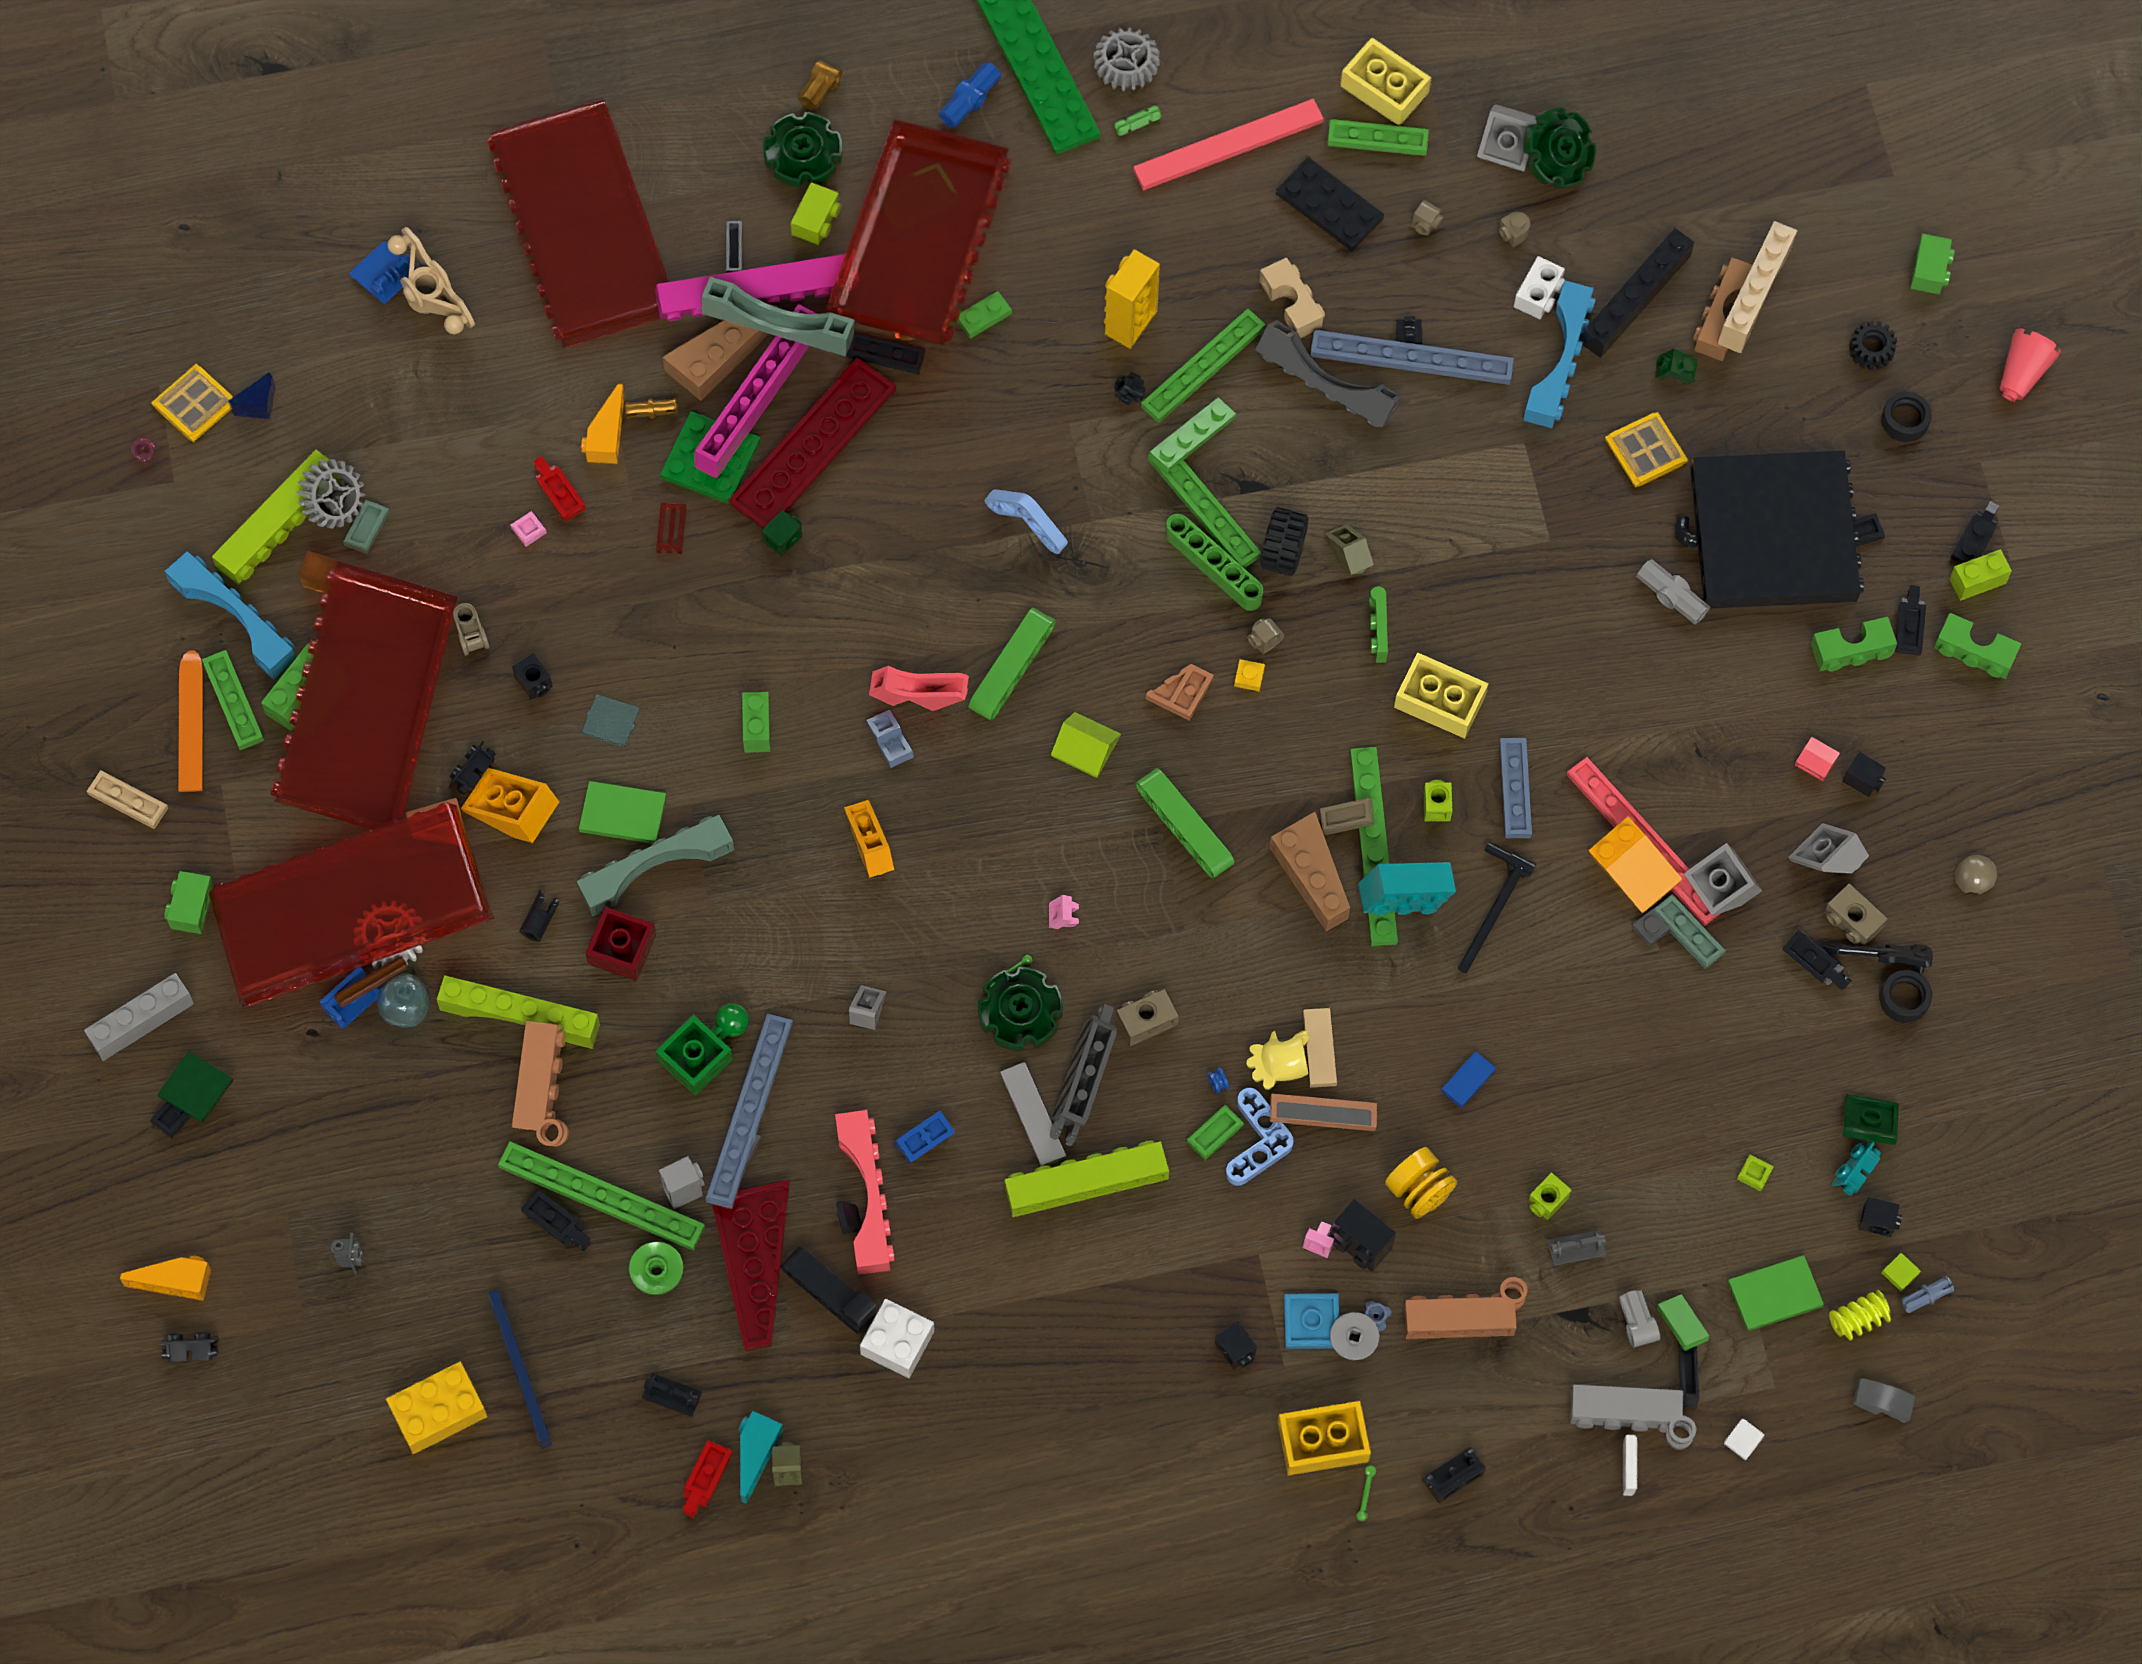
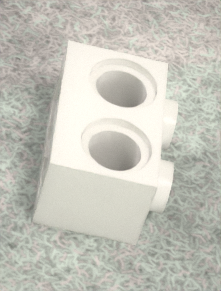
(1537, 287)

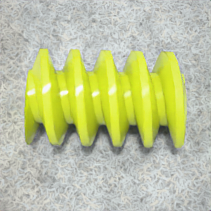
(1860, 1314)

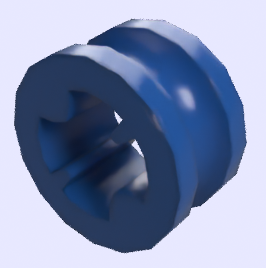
(1218, 1080)

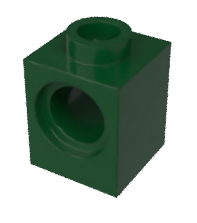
(782, 532)

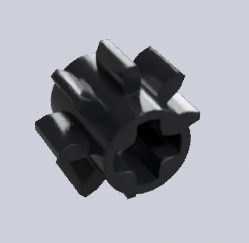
(1129, 388)

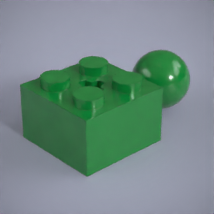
(697, 1039)

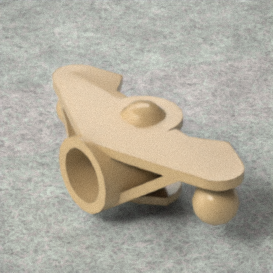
(430, 275)

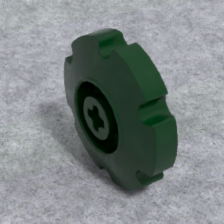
(1559, 148)
(802, 149)
(1034, 1023)

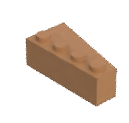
(711, 356)
(1308, 863)

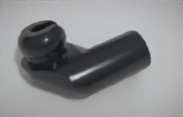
(1682, 533)

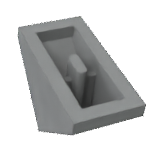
(866, 1007)

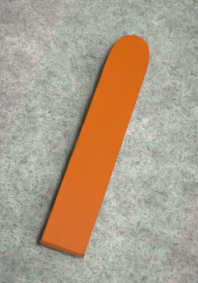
(191, 723)

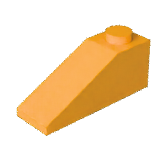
(605, 430)
(869, 838)
(174, 1277)

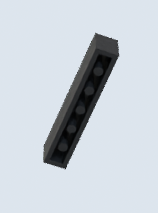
(1637, 292)

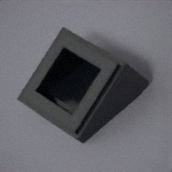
(848, 1217)

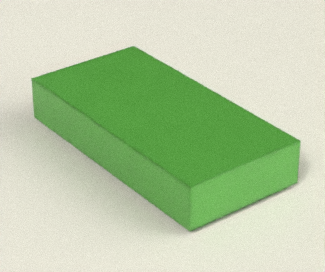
(1215, 1132)
(1683, 1322)

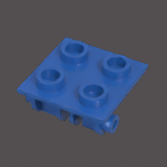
(382, 272)

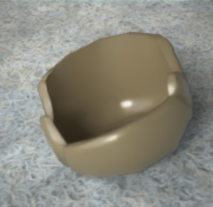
(1976, 874)

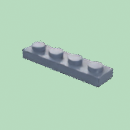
(1515, 788)

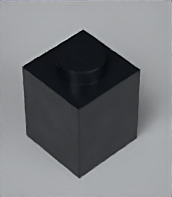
(1865, 775)

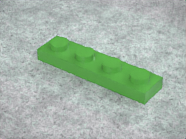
(1378, 137)
(1192, 435)
(232, 700)

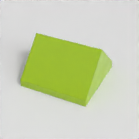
(1084, 744)

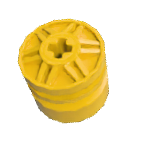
(1424, 1186)

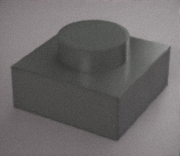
(1650, 928)

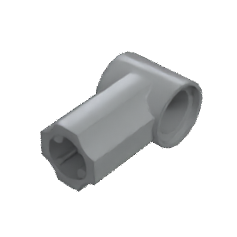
(1640, 1325)

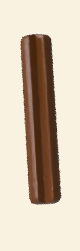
(370, 982)

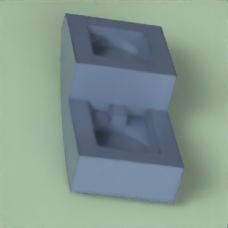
(890, 738)

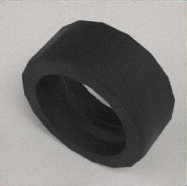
(1906, 399)
(1917, 981)

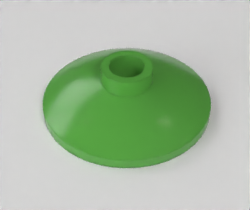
(652, 1256)

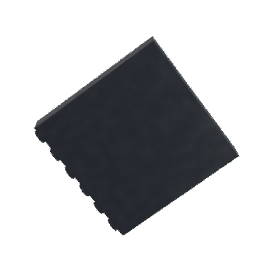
(1776, 529)

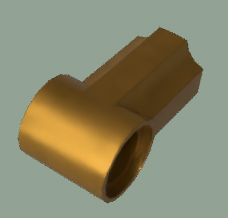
(822, 80)

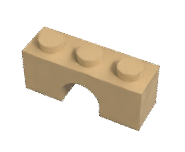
(1284, 281)

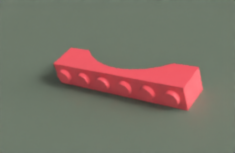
(855, 1140)

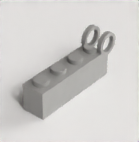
(1631, 1408)

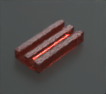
(669, 547)

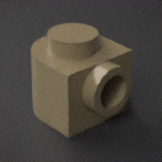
(1427, 218)
(1514, 228)
(1265, 635)

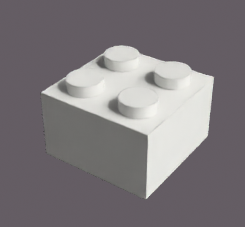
(897, 1338)

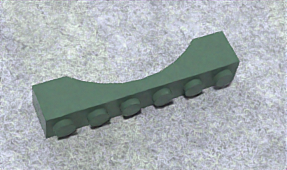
(734, 305)
(704, 842)

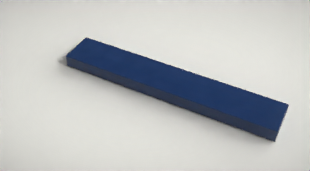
(519, 1369)

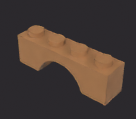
(1731, 285)

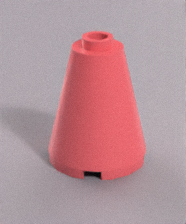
(2026, 363)

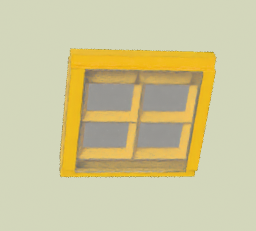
(193, 403)
(1646, 449)

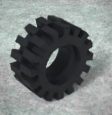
(1868, 357)

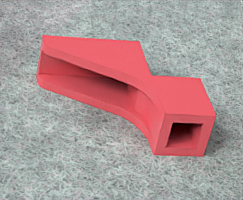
(926, 690)

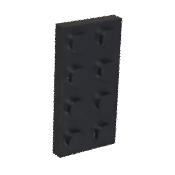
(1329, 204)

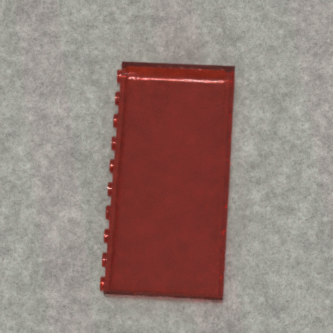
(580, 221)
(920, 232)
(364, 697)
(349, 904)

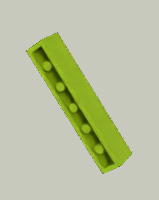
(266, 527)
(1086, 1178)

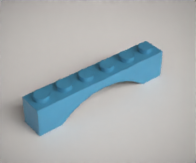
(1546, 396)
(196, 582)

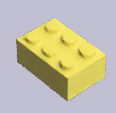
(1385, 81)
(1441, 695)

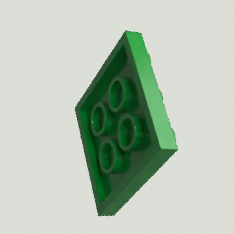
(681, 462)

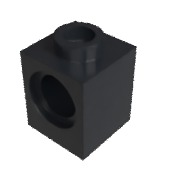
(532, 667)
(1880, 1217)
(1236, 1346)

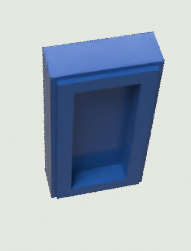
(1468, 1079)

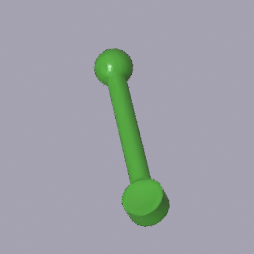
(1026, 960)
(1370, 1472)

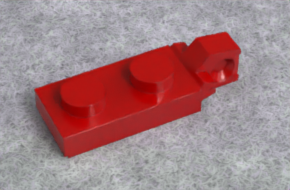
(558, 490)
(705, 1477)

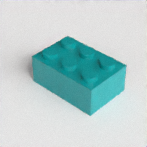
(1406, 888)

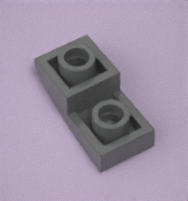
(1884, 1398)

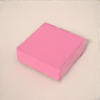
(528, 528)

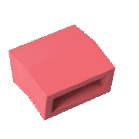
(1817, 759)

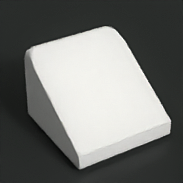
(1744, 1439)

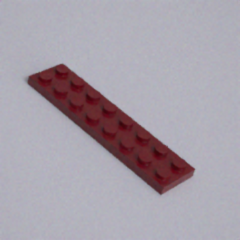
(812, 444)

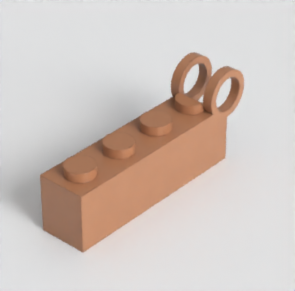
(537, 1081)
(1464, 1316)

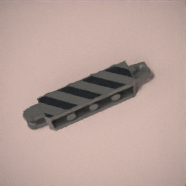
(1084, 1074)

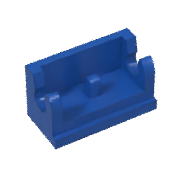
(345, 1015)
(924, 1137)

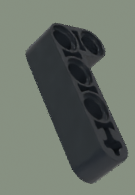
(850, 1307)

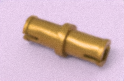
(651, 408)

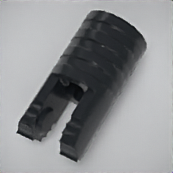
(538, 919)

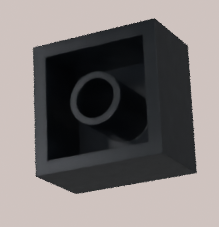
(1362, 1236)

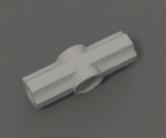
(1673, 591)

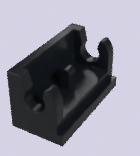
(1454, 1475)

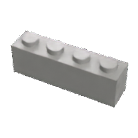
(139, 1017)

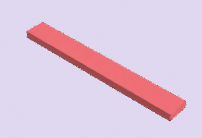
(1228, 144)
(1616, 809)

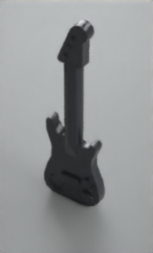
(1916, 955)

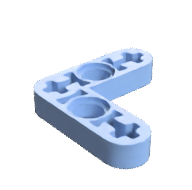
(1024, 506)
(1267, 1135)

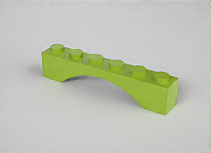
(478, 1000)

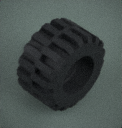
(1284, 541)

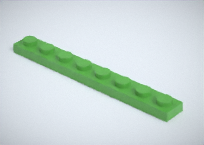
(1373, 838)
(601, 1196)

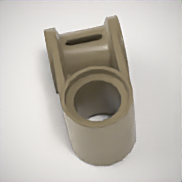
(471, 632)

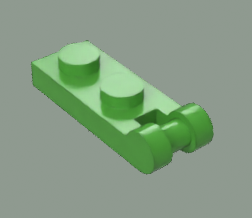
(1378, 622)

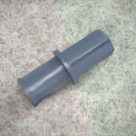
(1927, 1294)

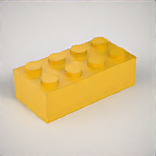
(1131, 298)

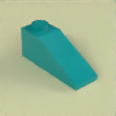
(756, 1445)

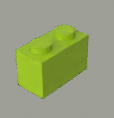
(815, 214)
(1980, 575)

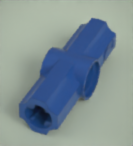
(969, 95)

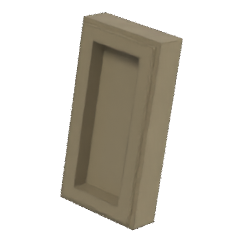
(1347, 816)

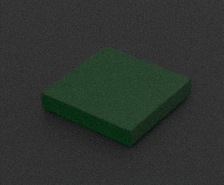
(195, 1087)
(1870, 1119)

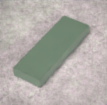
(1689, 932)

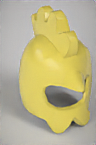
(1279, 1059)

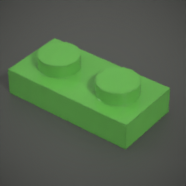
(984, 314)

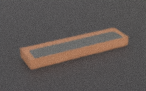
(1323, 1112)

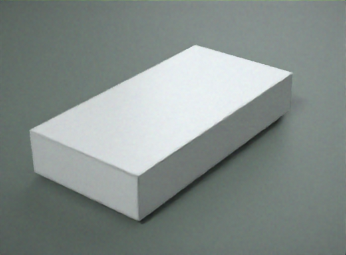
(1629, 1465)

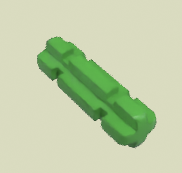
(1137, 120)

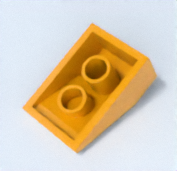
(511, 804)
(1635, 865)

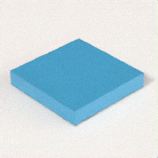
(1310, 1320)

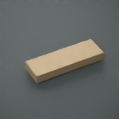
(127, 799)
(1320, 1048)

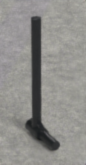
(1519, 868)

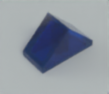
(255, 400)

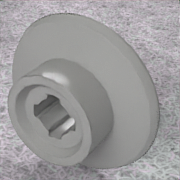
(1357, 1324)

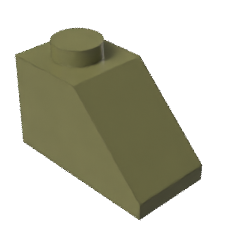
(1350, 549)
(787, 1464)

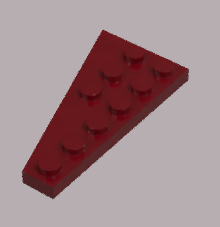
(752, 1253)

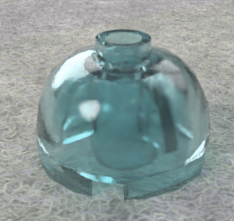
(403, 1000)

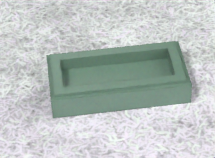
(366, 526)

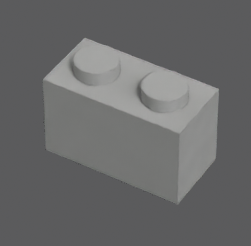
(682, 1182)

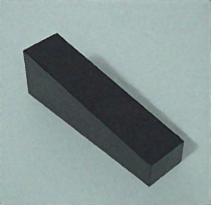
(734, 246)
(1689, 1376)

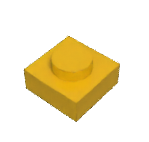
(1249, 675)

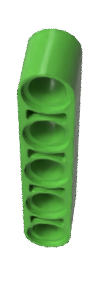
(1217, 573)
(1012, 664)
(1185, 823)

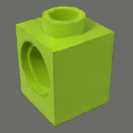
(1437, 811)
(1553, 1187)

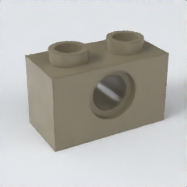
(1852, 902)
(1138, 1029)

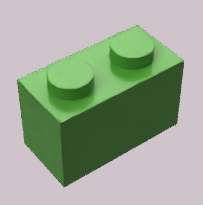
(1931, 264)
(756, 722)
(189, 902)

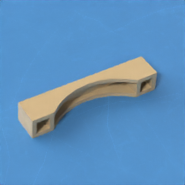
(1756, 287)

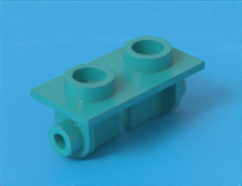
(1861, 1158)

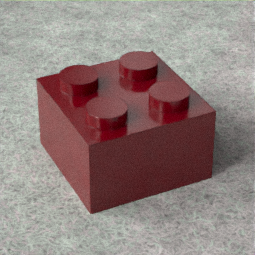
(620, 943)

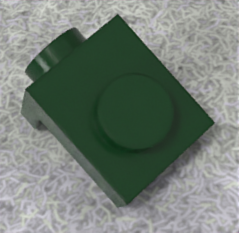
(1677, 365)

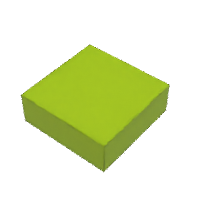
(1755, 1172)
(1901, 1272)

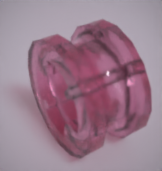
(142, 443)

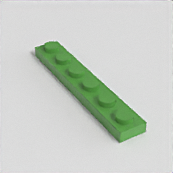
(1203, 366)
(1210, 513)

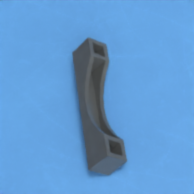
(1286, 349)

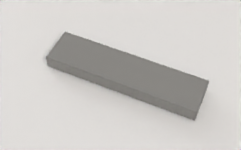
(1032, 1114)

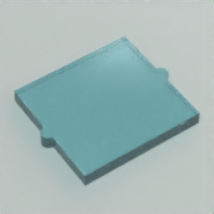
(610, 720)

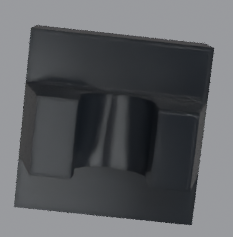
(1409, 330)

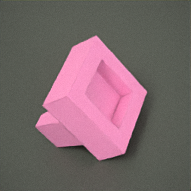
(1061, 912)
(1319, 1240)

